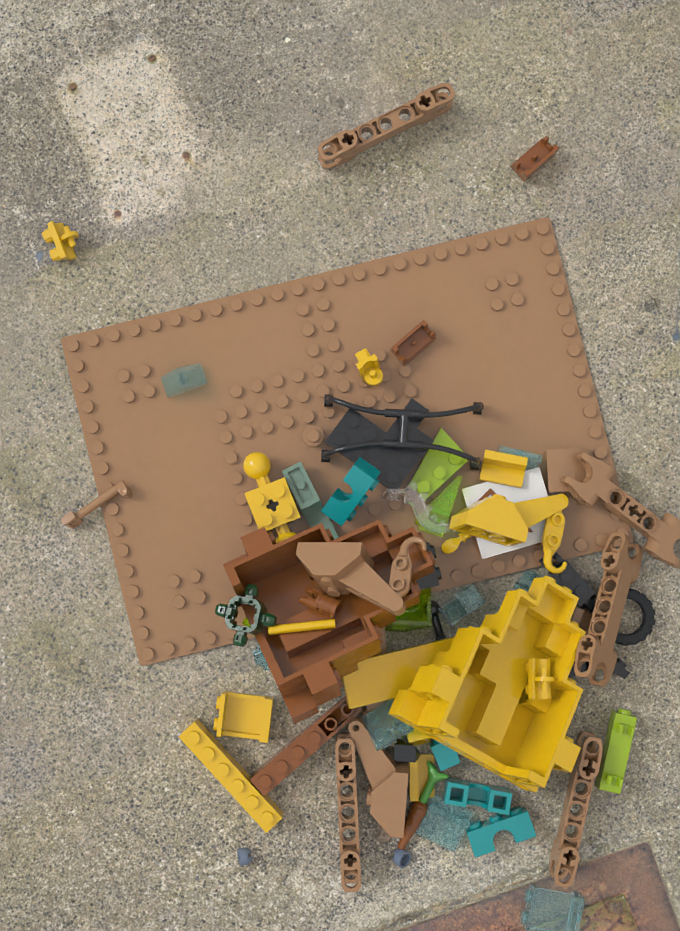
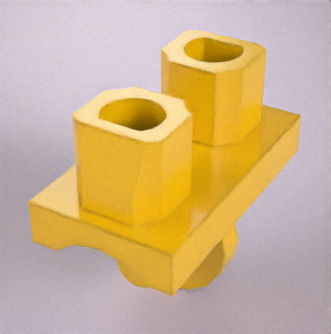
(63, 241)
(369, 368)
(538, 679)

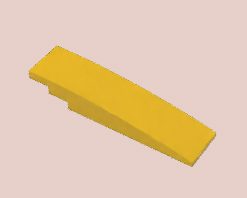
(387, 672)

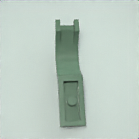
(307, 497)

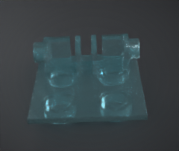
(383, 727)
(444, 823)

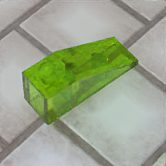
(443, 504)

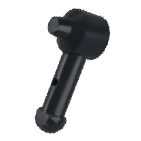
(436, 621)

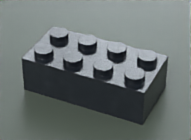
(392, 462)

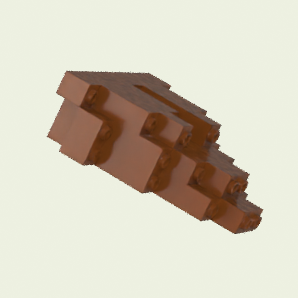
(313, 662)

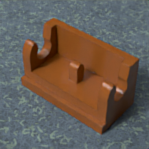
(534, 158)
(413, 343)

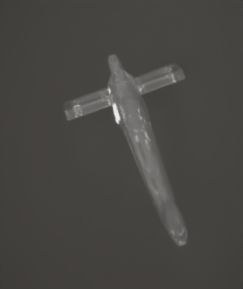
(421, 510)

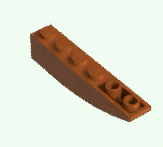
(303, 746)

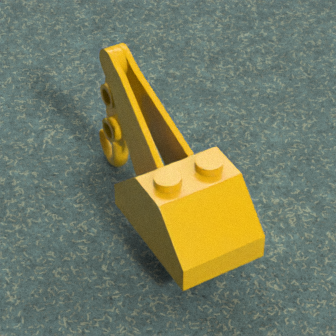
(508, 522)

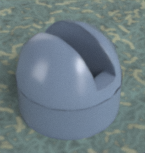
(243, 858)
(401, 858)

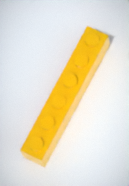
(231, 775)

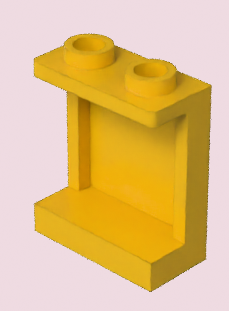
(244, 715)

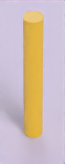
(302, 626)

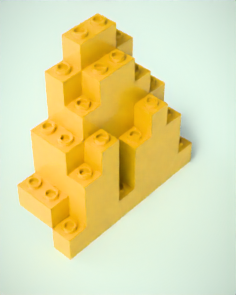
(477, 694)

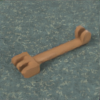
(74, 519)

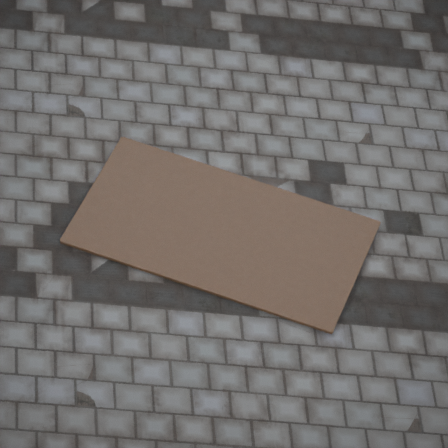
(270, 360)

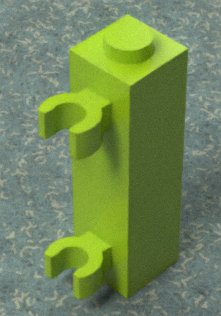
(616, 750)

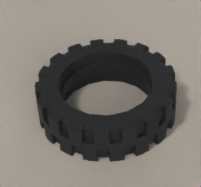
(647, 620)

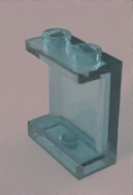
(551, 910)

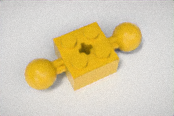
(257, 467)

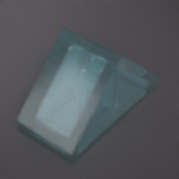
(183, 379)

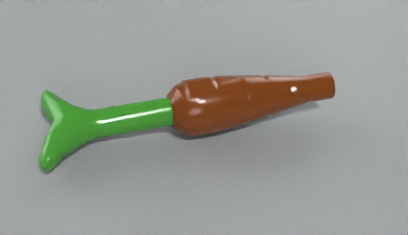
(419, 808)

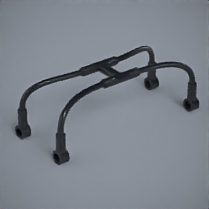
(403, 442)

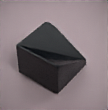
(405, 752)

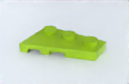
(437, 465)

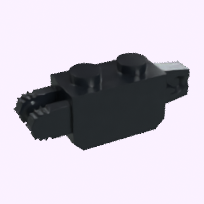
(571, 579)

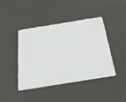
(532, 488)

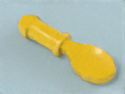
(452, 544)

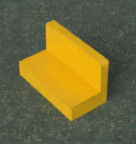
(503, 469)
(419, 776)

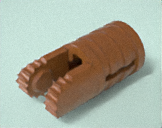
(321, 602)

